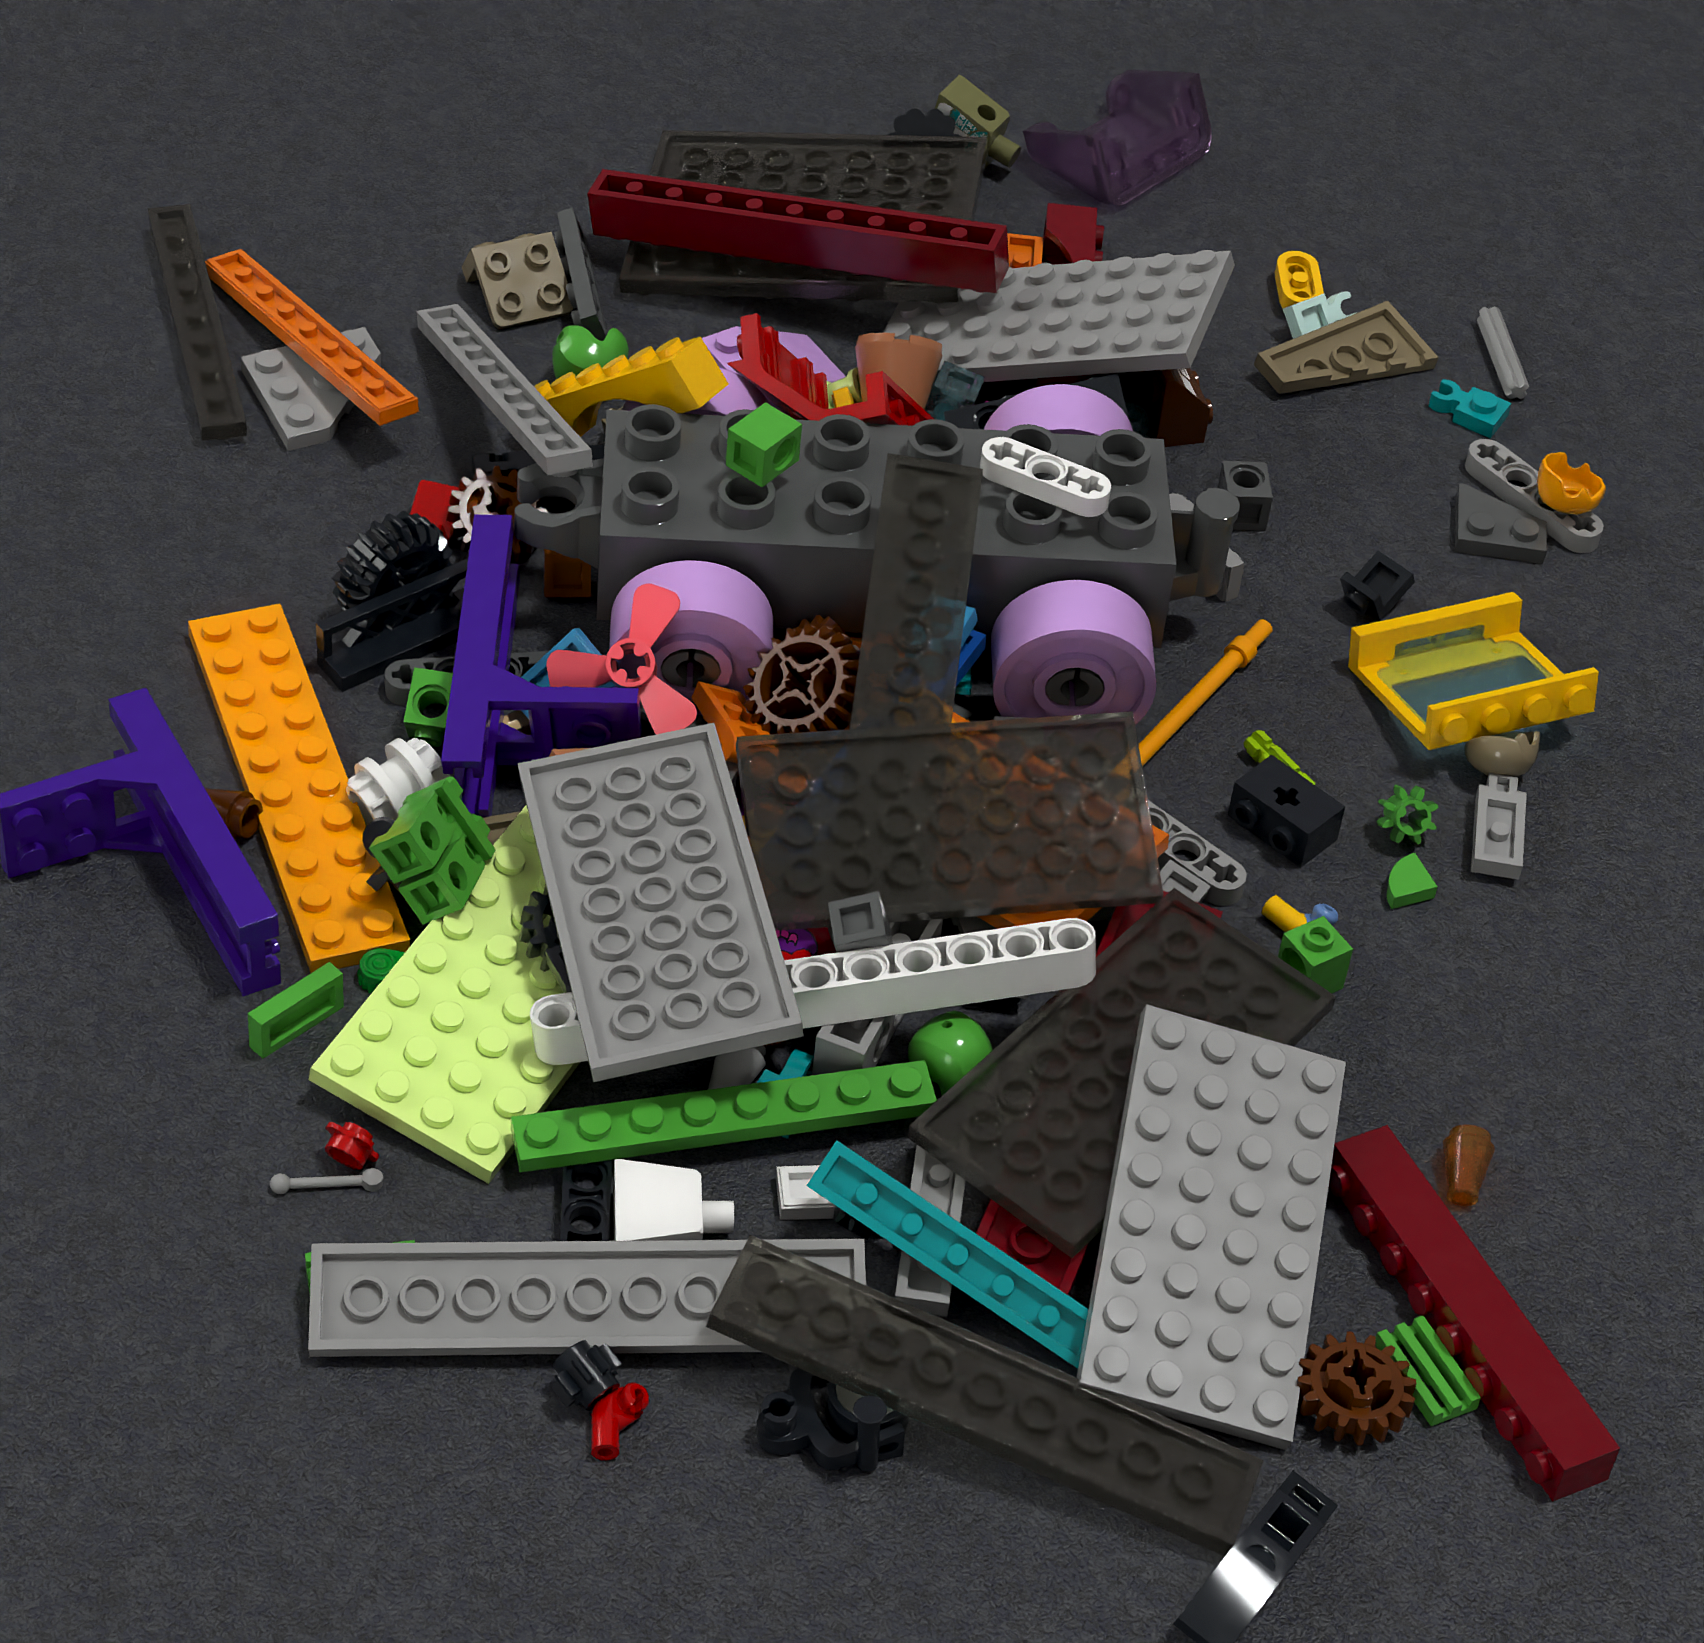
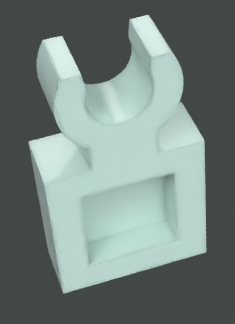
(1315, 313)

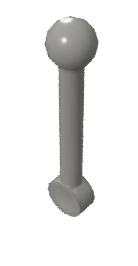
(370, 1180)

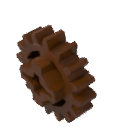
(494, 494)
(1350, 1385)

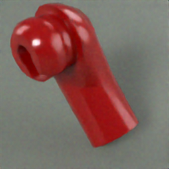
(613, 1415)

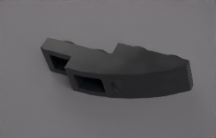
(1256, 1563)

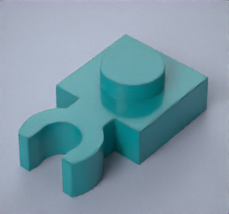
(1473, 410)

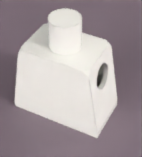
(664, 1204)

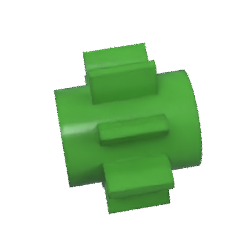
(1418, 820)

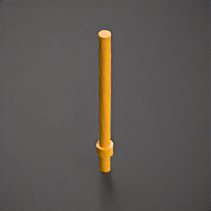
(1236, 655)

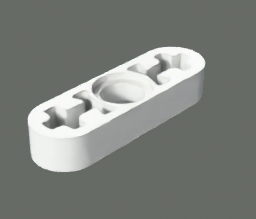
(1003, 464)

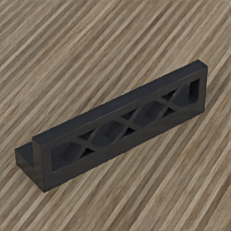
(401, 636)

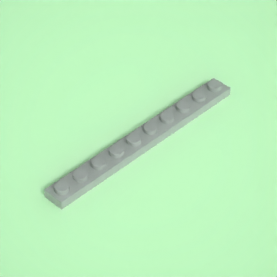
(505, 391)

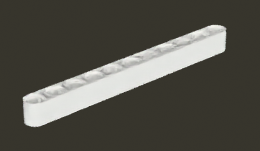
(892, 979)

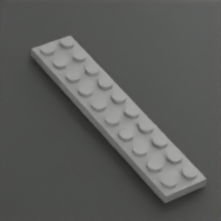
(533, 1295)

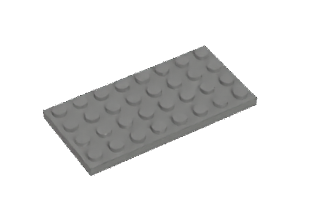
(1077, 317)
(657, 902)
(1213, 1227)

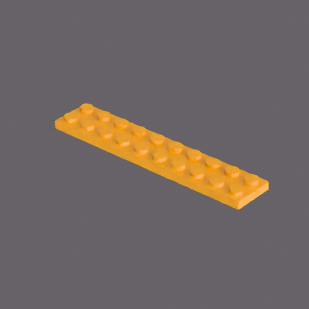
(299, 779)

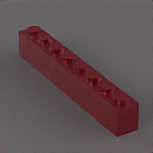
(1472, 1314)

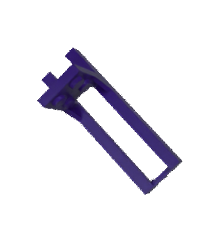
(484, 687)
(175, 818)

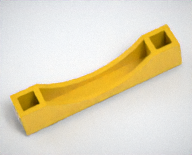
(672, 376)

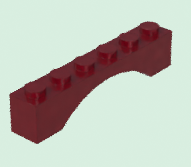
(1067, 238)

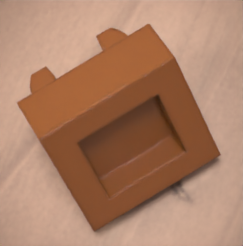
(565, 576)

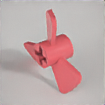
(651, 614)

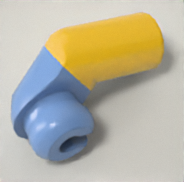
(1288, 918)

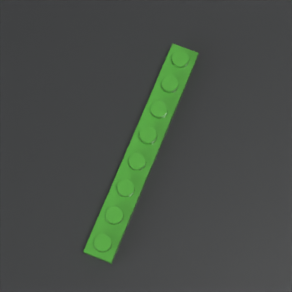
(721, 1115)

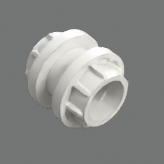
(385, 786)

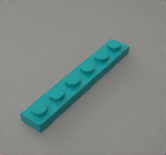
(952, 1251)

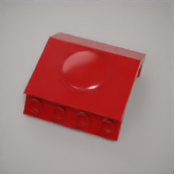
(803, 394)

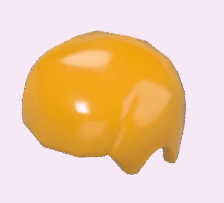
(1568, 488)

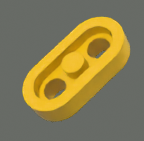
(1297, 278)

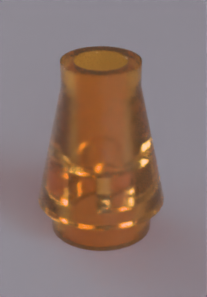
(1466, 1159)

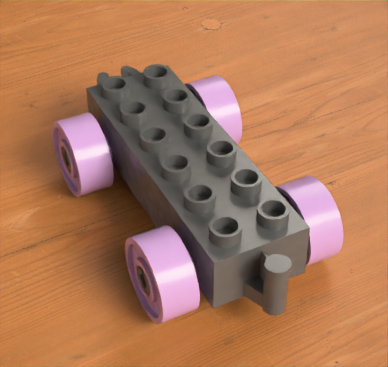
(1055, 591)

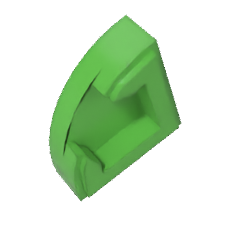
(1409, 883)

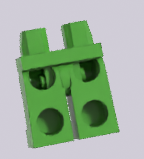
(435, 850)

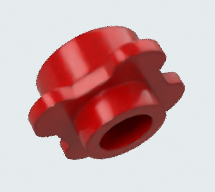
(350, 1145)

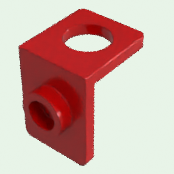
(433, 503)

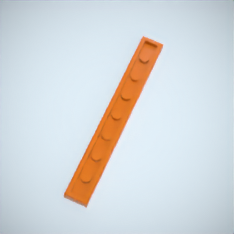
(312, 337)

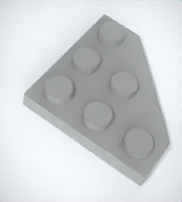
(296, 396)

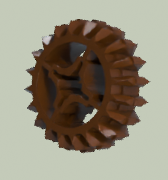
(780, 689)

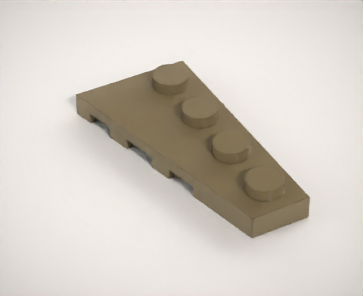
(1347, 351)

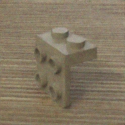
(520, 279)

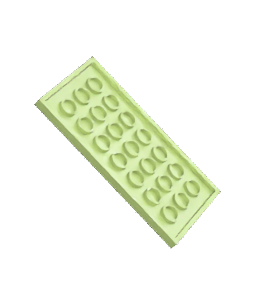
(449, 1029)

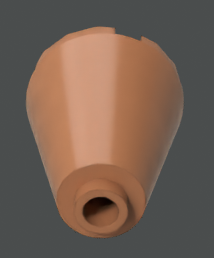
(907, 362)

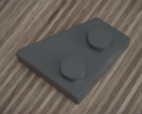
(1496, 528)

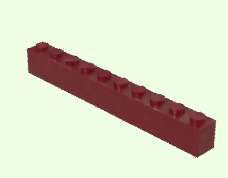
(800, 230)

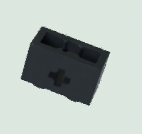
(1286, 811)

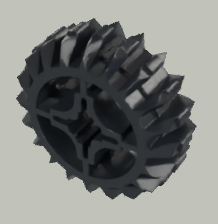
(389, 558)

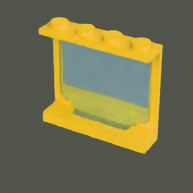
(1466, 672)

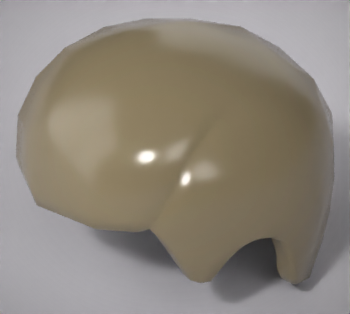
(1504, 753)

